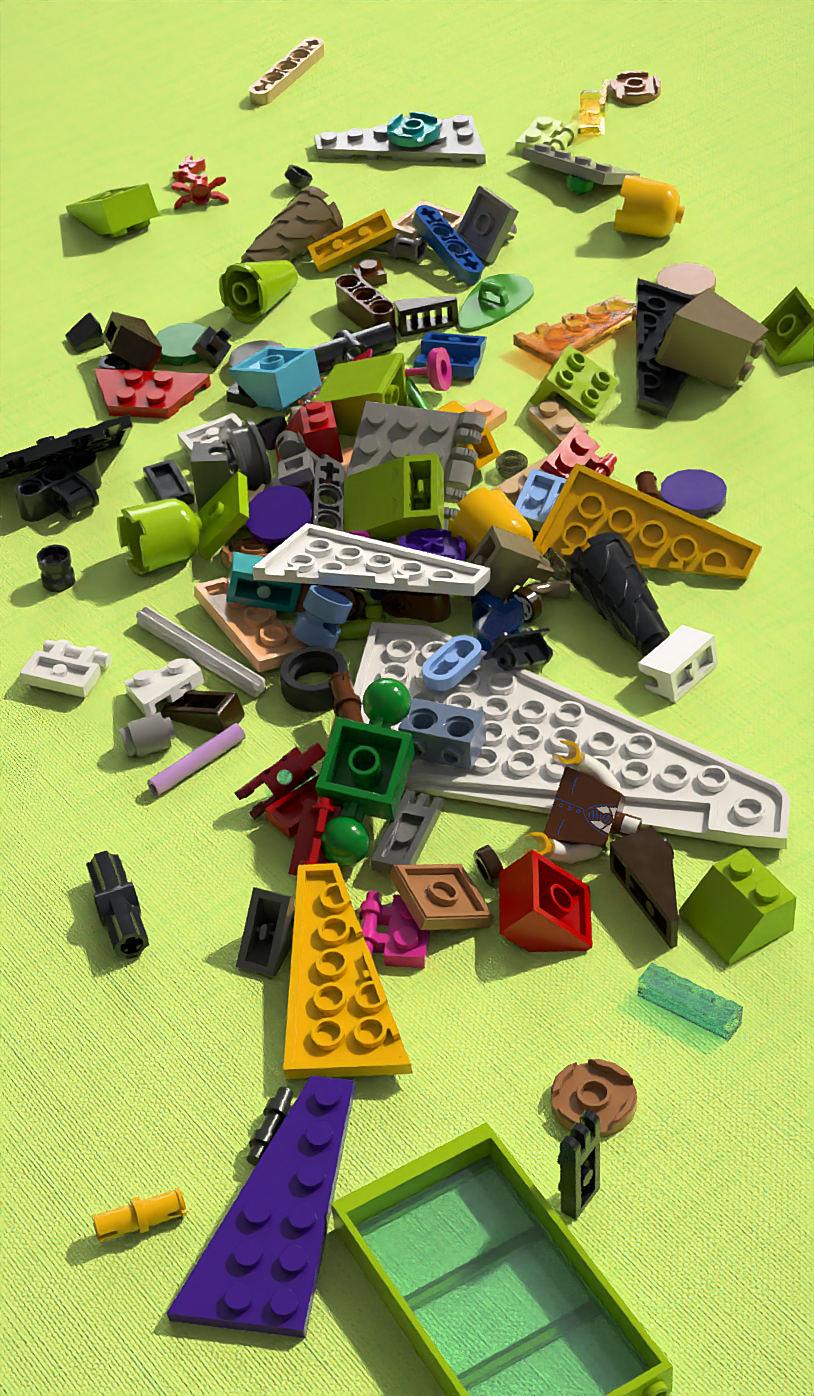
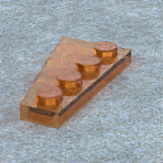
(578, 330)

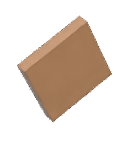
(441, 896)

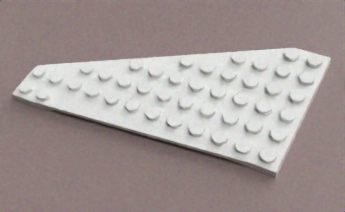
(526, 716)

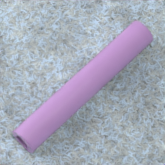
(196, 759)

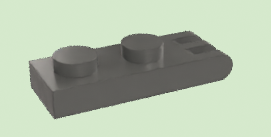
(408, 833)

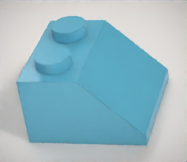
(278, 376)

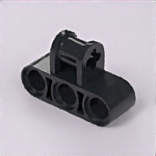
(60, 487)

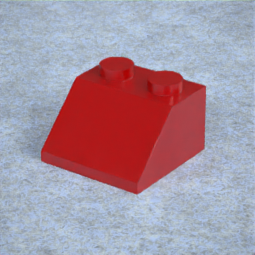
(318, 430)
(544, 906)

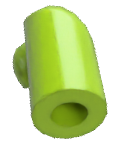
(361, 628)

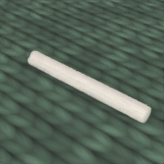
(201, 652)

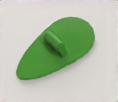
(494, 301)

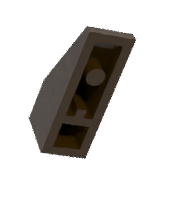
(646, 872)

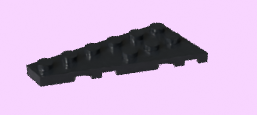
(655, 383)
(49, 450)

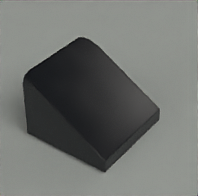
(85, 334)
(270, 429)

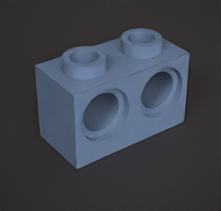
(445, 733)

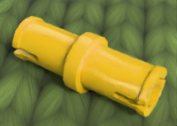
(139, 1215)

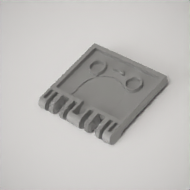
(401, 431)

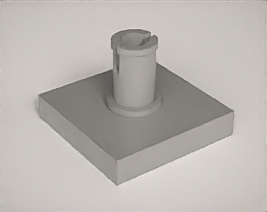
(487, 224)

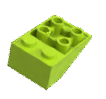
(396, 497)

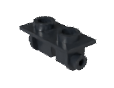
(520, 649)

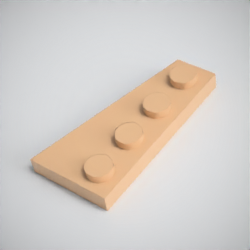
(251, 628)

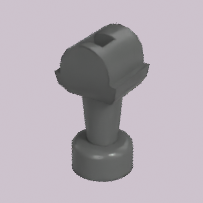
(292, 444)

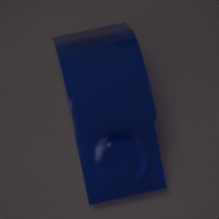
(494, 617)

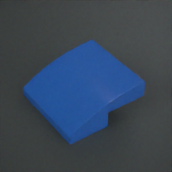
(463, 350)

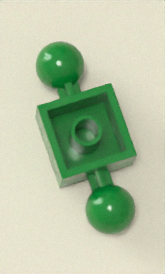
(365, 770)

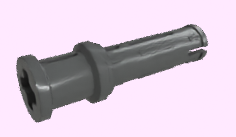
(403, 247)

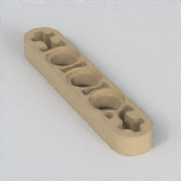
(286, 71)

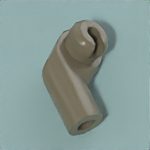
(551, 589)

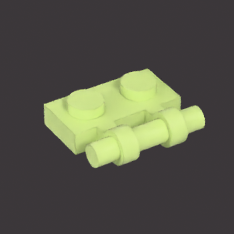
(548, 132)

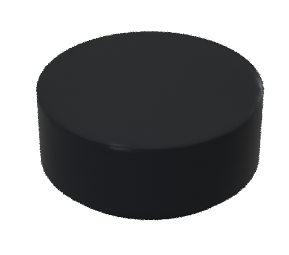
(113, 361)

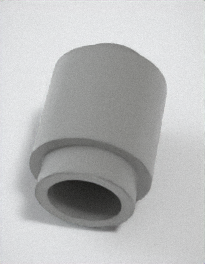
(148, 735)

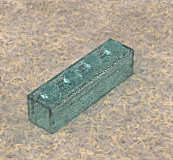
(690, 1001)

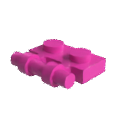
(404, 942)

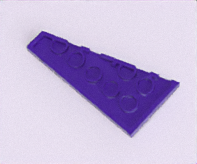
(272, 1241)

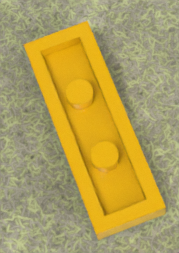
(352, 240)

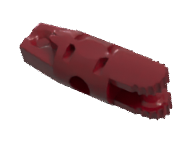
(300, 769)

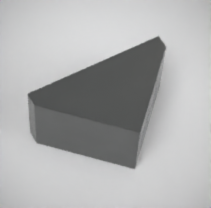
(267, 932)

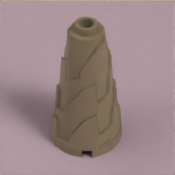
(298, 225)

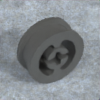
(246, 453)

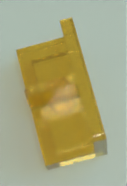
(594, 110)

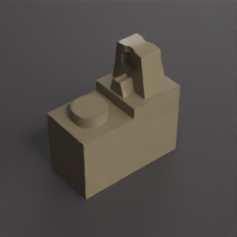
(510, 561)

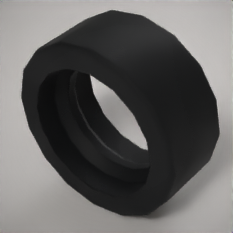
(306, 661)

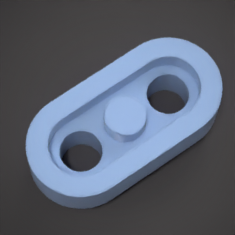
(451, 663)

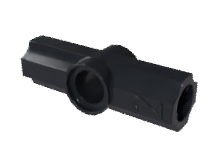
(349, 345)
(117, 904)

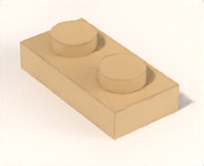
(553, 420)

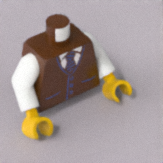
(584, 811)

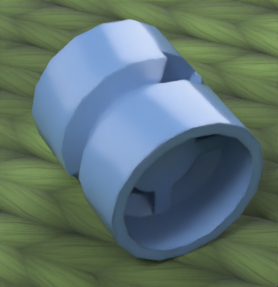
(323, 613)

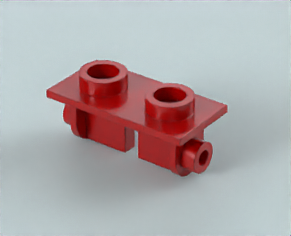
(311, 825)

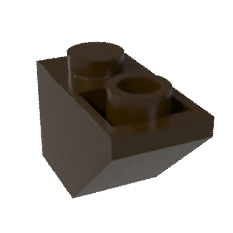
(132, 341)

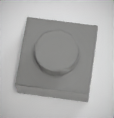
(296, 470)

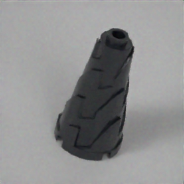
(617, 589)

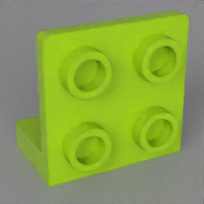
(577, 381)

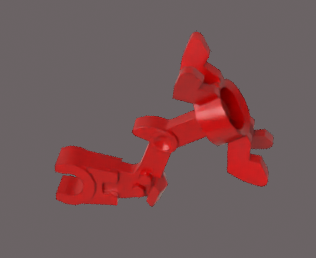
(199, 189)

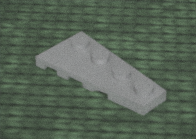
(577, 166)

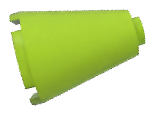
(256, 287)

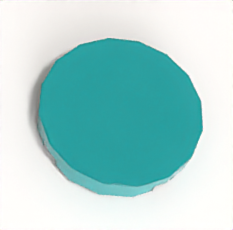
(413, 130)

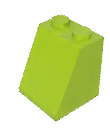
(355, 382)

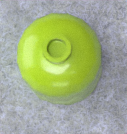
(158, 534)

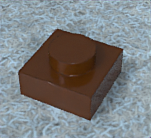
(370, 271)

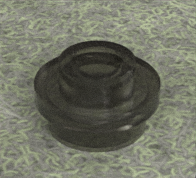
(511, 463)

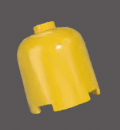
(648, 208)
(482, 510)

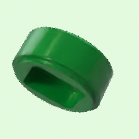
(579, 185)

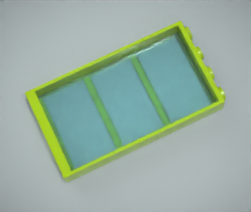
(494, 1280)

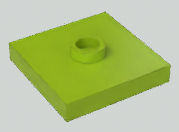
(223, 515)

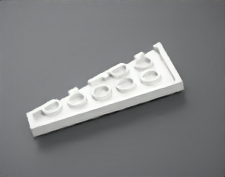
(350, 560)

